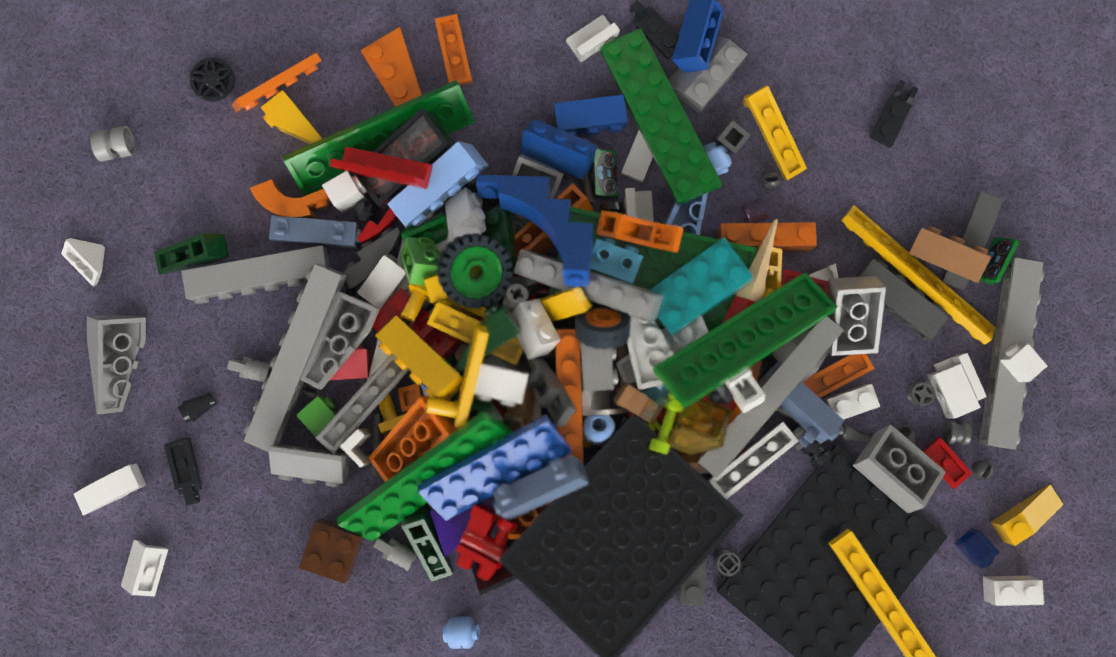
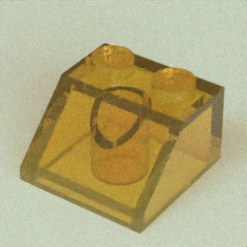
(699, 427)

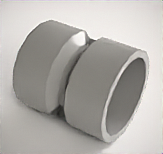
(115, 143)

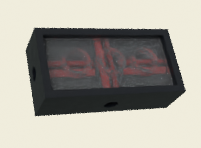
(418, 140)

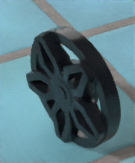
(212, 79)

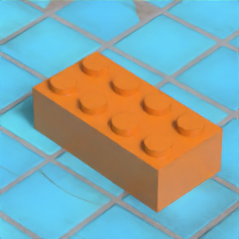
(411, 439)

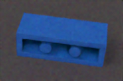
(698, 35)
(591, 115)
(558, 148)

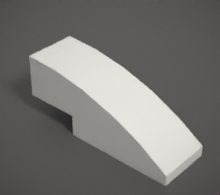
(745, 390)
(109, 488)

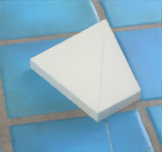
(86, 258)

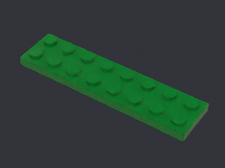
(660, 117)
(311, 163)
(744, 339)
(400, 494)

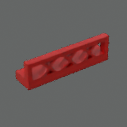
(384, 167)

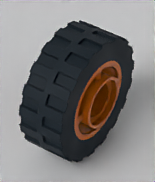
(603, 327)

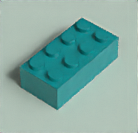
(701, 286)

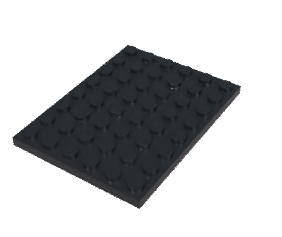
(621, 542)
(796, 582)

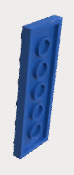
(496, 465)

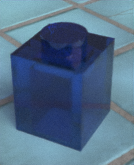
(977, 548)

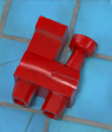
(479, 546)

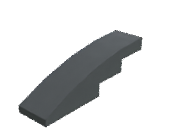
(976, 231)
(547, 388)

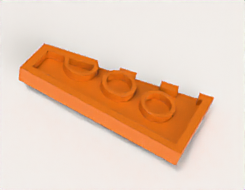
(393, 67)

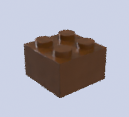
(331, 551)

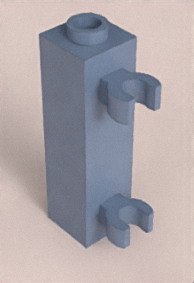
(314, 232)
(809, 412)
(540, 487)

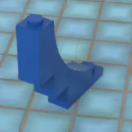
(531, 199)

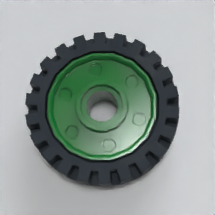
(492, 275)

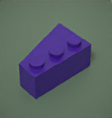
(453, 528)

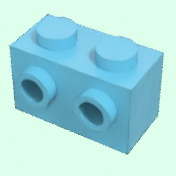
(615, 260)

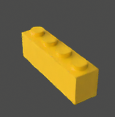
(420, 359)

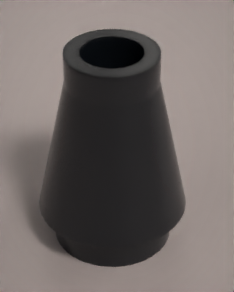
(196, 407)

